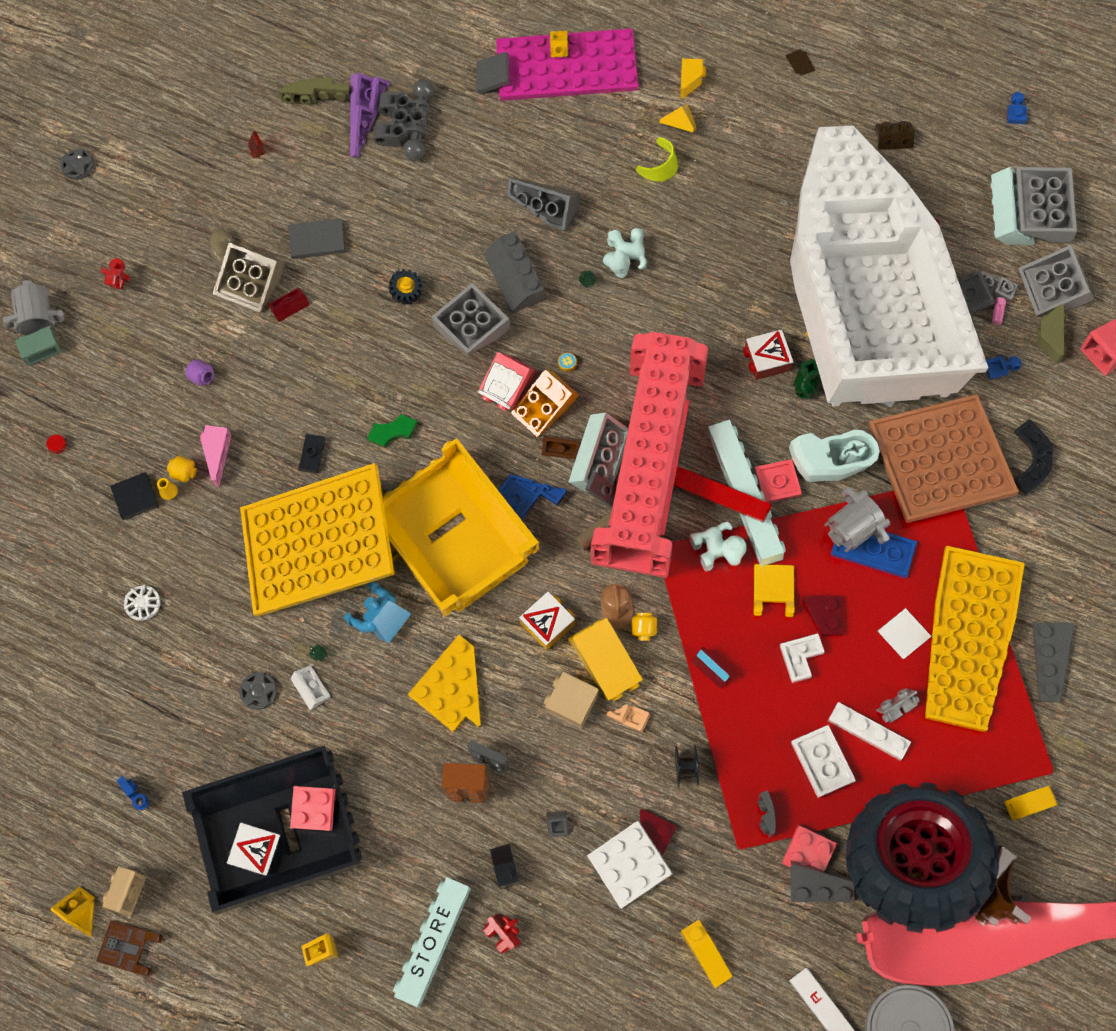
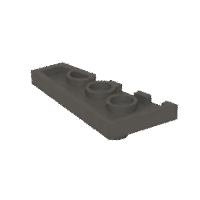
(1051, 657)

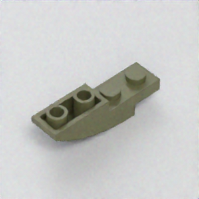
(309, 90)

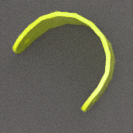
(664, 171)

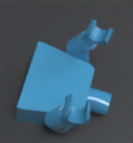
(383, 615)

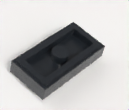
(311, 453)

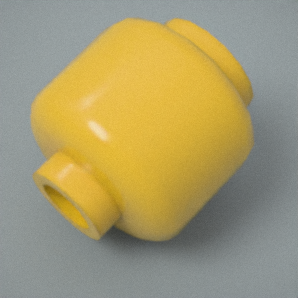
(181, 469)
(644, 626)

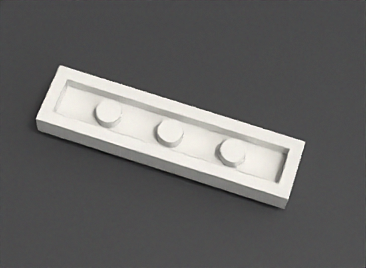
(869, 731)

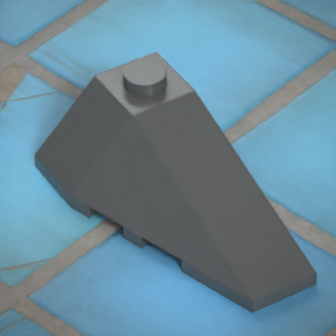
(550, 203)

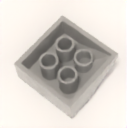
(470, 320)

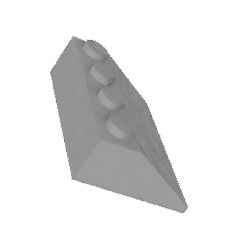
(1046, 203)

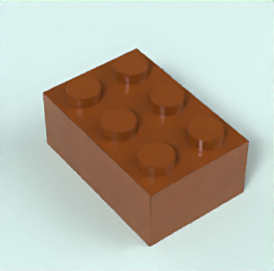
(465, 782)

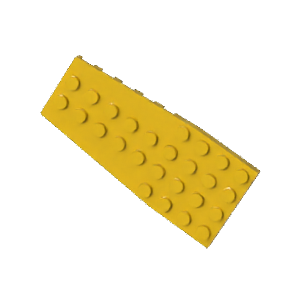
(971, 635)

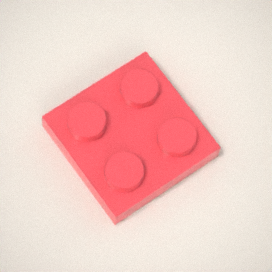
(778, 481)
(312, 808)
(809, 849)

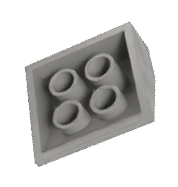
(1056, 281)

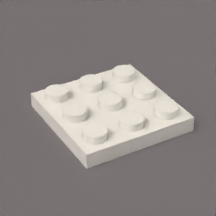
(629, 864)

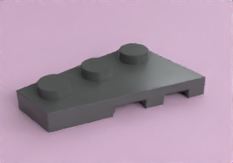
(813, 885)

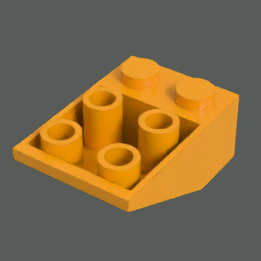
(544, 402)

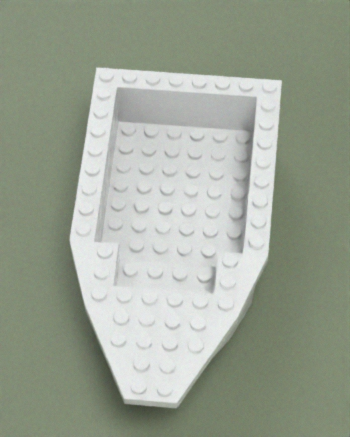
(876, 281)

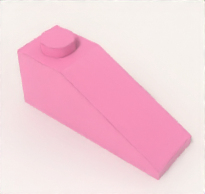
(215, 446)

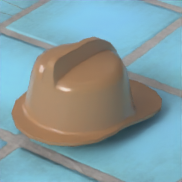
(617, 605)

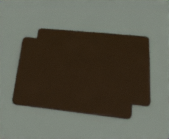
(800, 62)

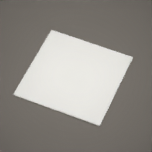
(904, 633)

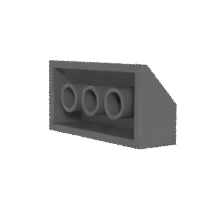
(514, 272)

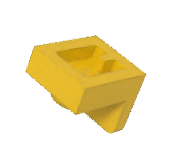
(559, 43)

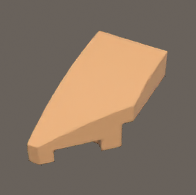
(630, 717)

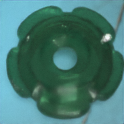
(587, 278)
(317, 652)

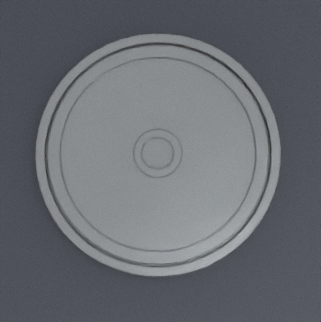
(908, 1010)

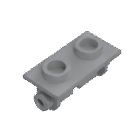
(904, 699)

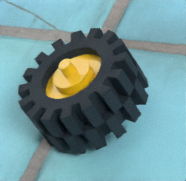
(405, 286)

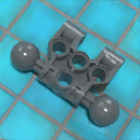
(413, 123)

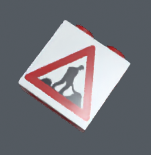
(768, 354)

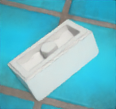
(310, 687)

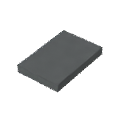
(316, 238)

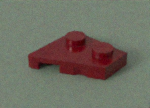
(825, 613)
(657, 829)

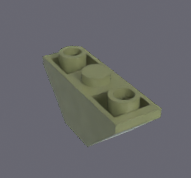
(1052, 334)

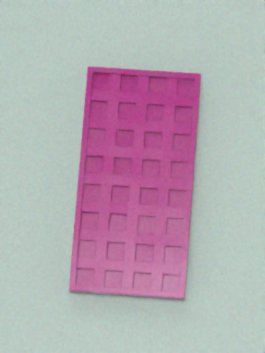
(594, 65)

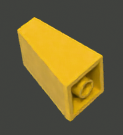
(606, 659)

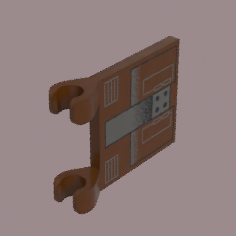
(124, 947)

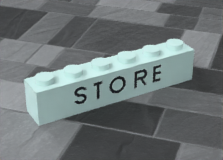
(432, 942)

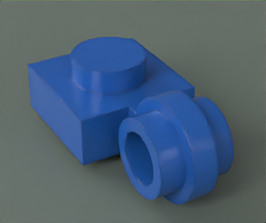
(1017, 113)
(998, 367)
(129, 788)

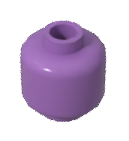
(199, 372)

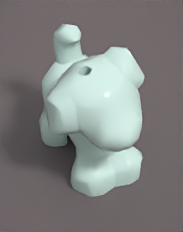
(619, 260)
(731, 549)

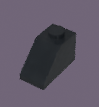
(504, 866)

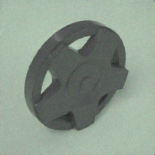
(76, 163)
(258, 690)

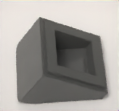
(557, 824)

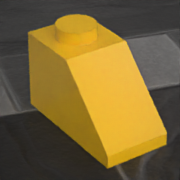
(691, 75)

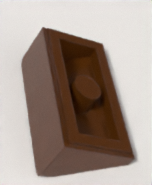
(560, 446)

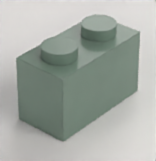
(38, 346)

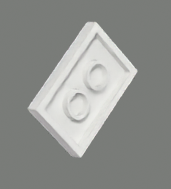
(823, 761)

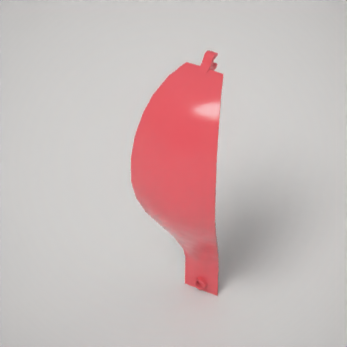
(983, 952)

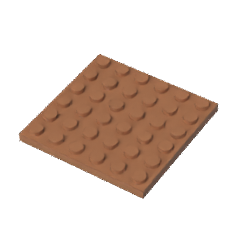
(942, 458)

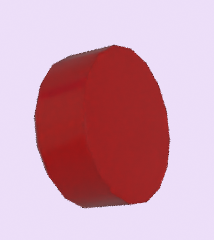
(56, 444)

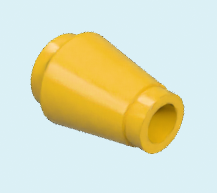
(167, 489)

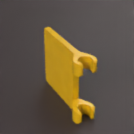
(774, 585)

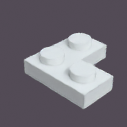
(797, 652)

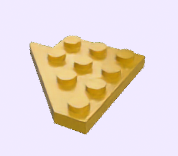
(451, 686)

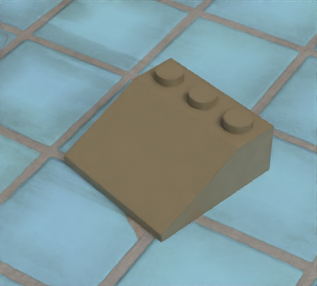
(248, 277)

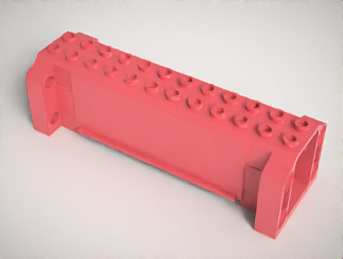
(650, 454)

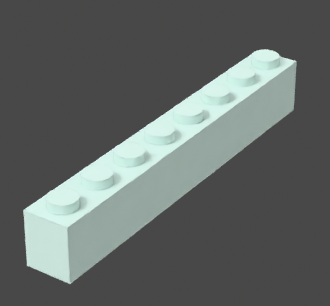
(739, 477)

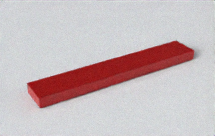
(722, 494)

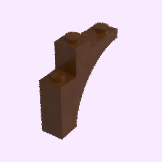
(1000, 904)

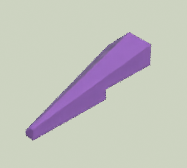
(363, 108)

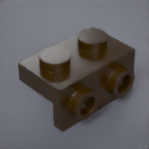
(895, 135)

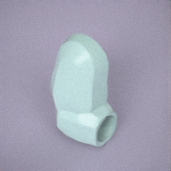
(833, 456)

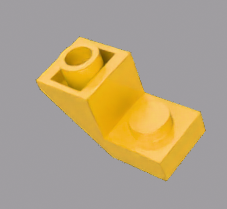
(1030, 803)

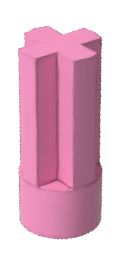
(998, 311)

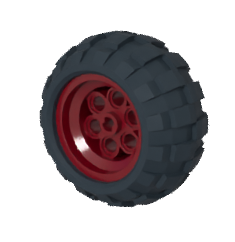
(929, 822)

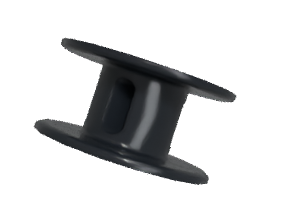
(687, 765)

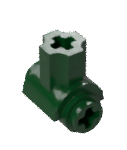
(807, 380)

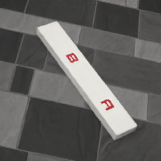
(819, 1002)

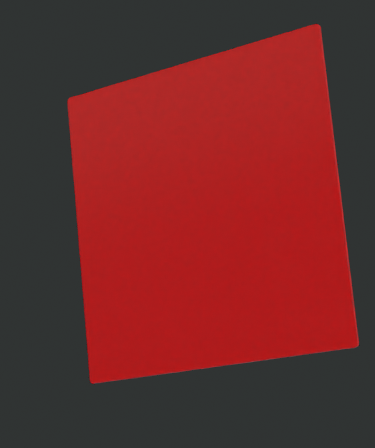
(763, 711)

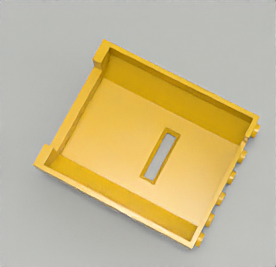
(473, 553)

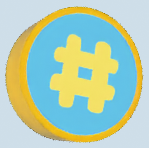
(567, 362)

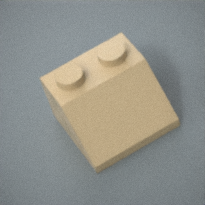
(123, 891)

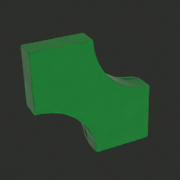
(384, 433)

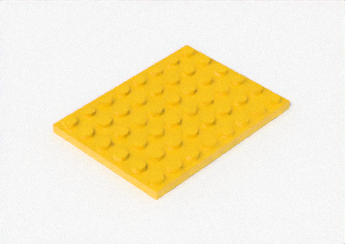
(316, 540)

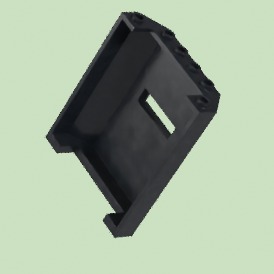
(257, 800)

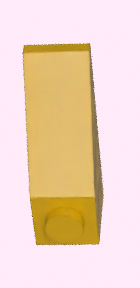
(706, 953)

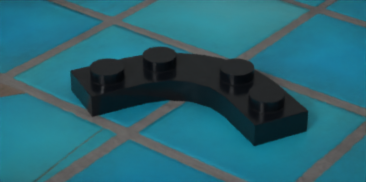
(1041, 457)

